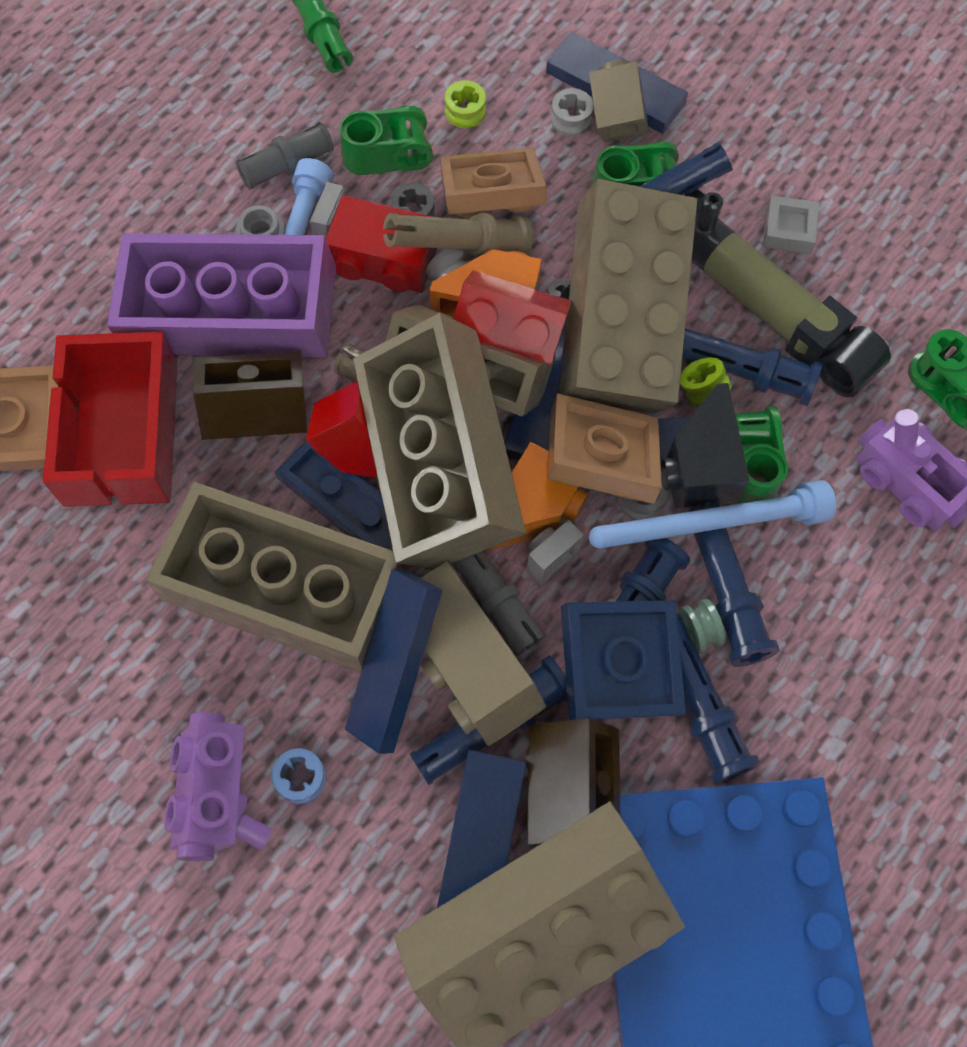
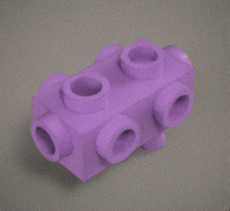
(915, 470)
(207, 801)

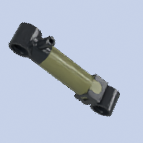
(811, 327)

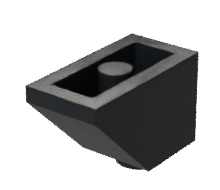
(707, 455)

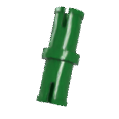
(323, 30)

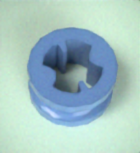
(285, 787)

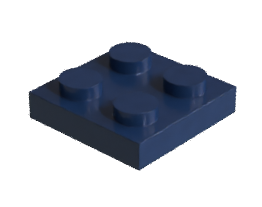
(622, 660)

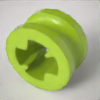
(456, 95)
(701, 378)

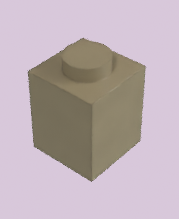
(618, 100)

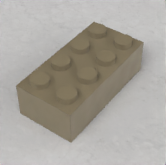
(628, 297)
(437, 444)
(273, 575)
(538, 932)

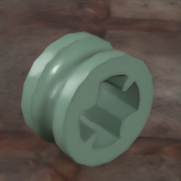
(703, 625)

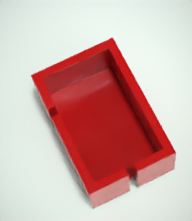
(123, 424)

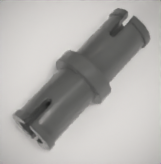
(284, 155)
(499, 602)

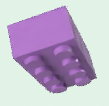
(226, 292)

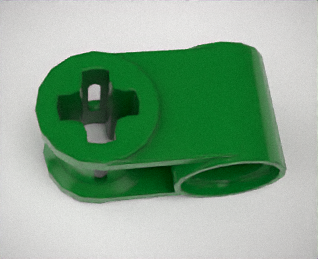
(380, 141)
(635, 163)
(949, 380)
(763, 452)

